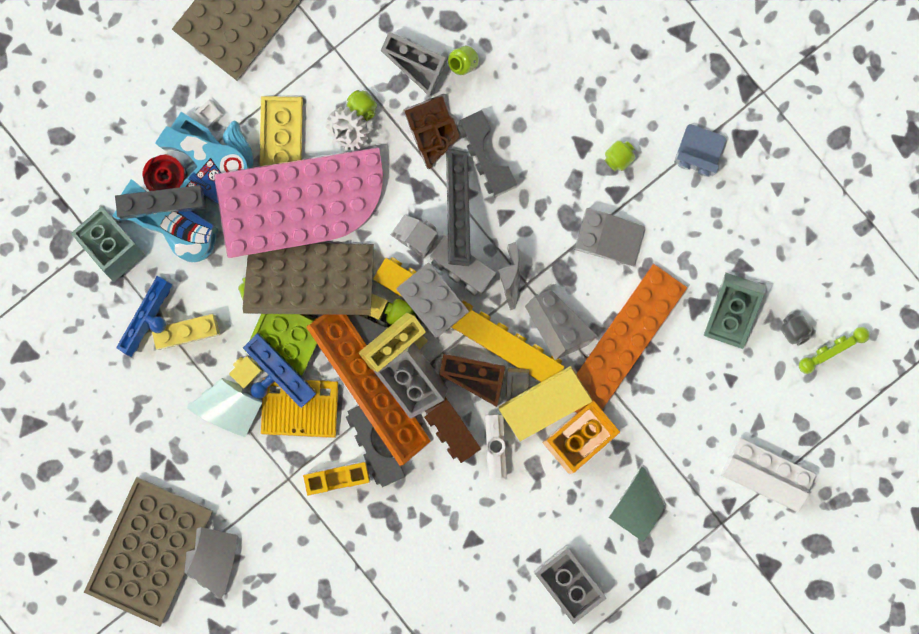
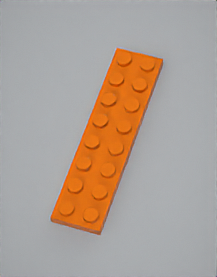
(629, 334)
(341, 346)

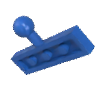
(146, 317)
(278, 371)

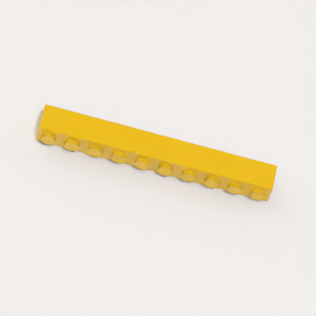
(482, 330)

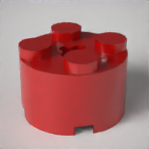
(164, 165)

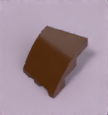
(431, 128)

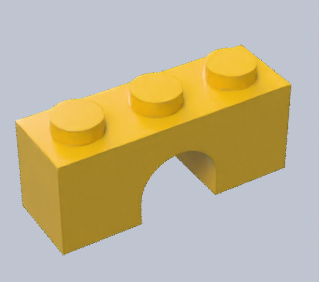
(336, 478)

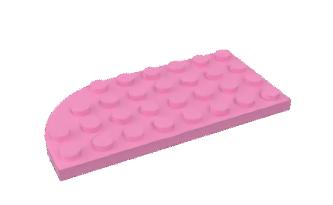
(298, 201)

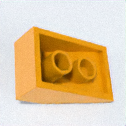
(581, 437)

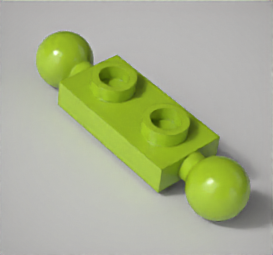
(860, 335)

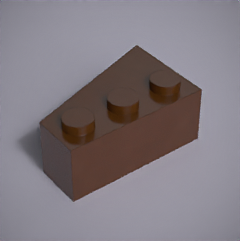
(475, 376)
(452, 430)

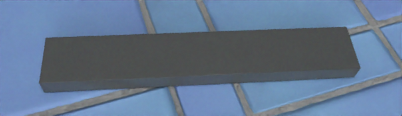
(458, 208)

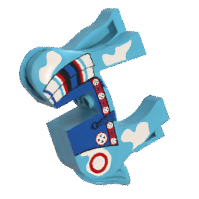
(186, 232)

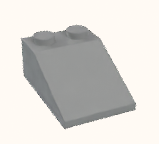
(609, 237)

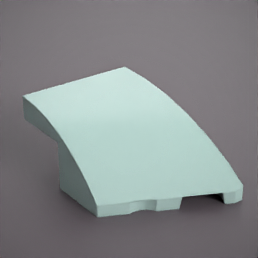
(227, 407)

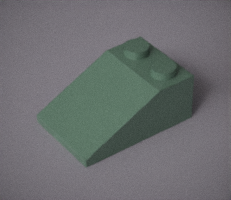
(107, 244)
(734, 310)

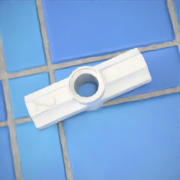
(496, 460)

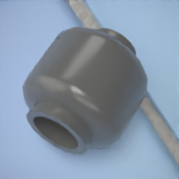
(796, 329)

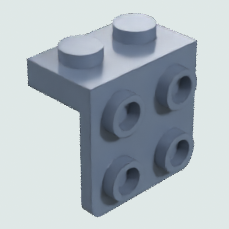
(700, 150)

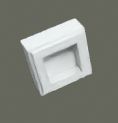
(208, 114)

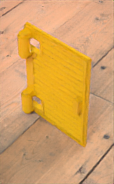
(314, 419)

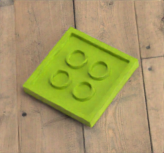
(288, 337)

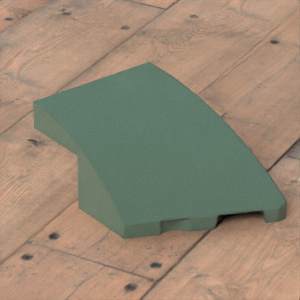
(638, 506)

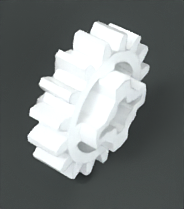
(341, 120)

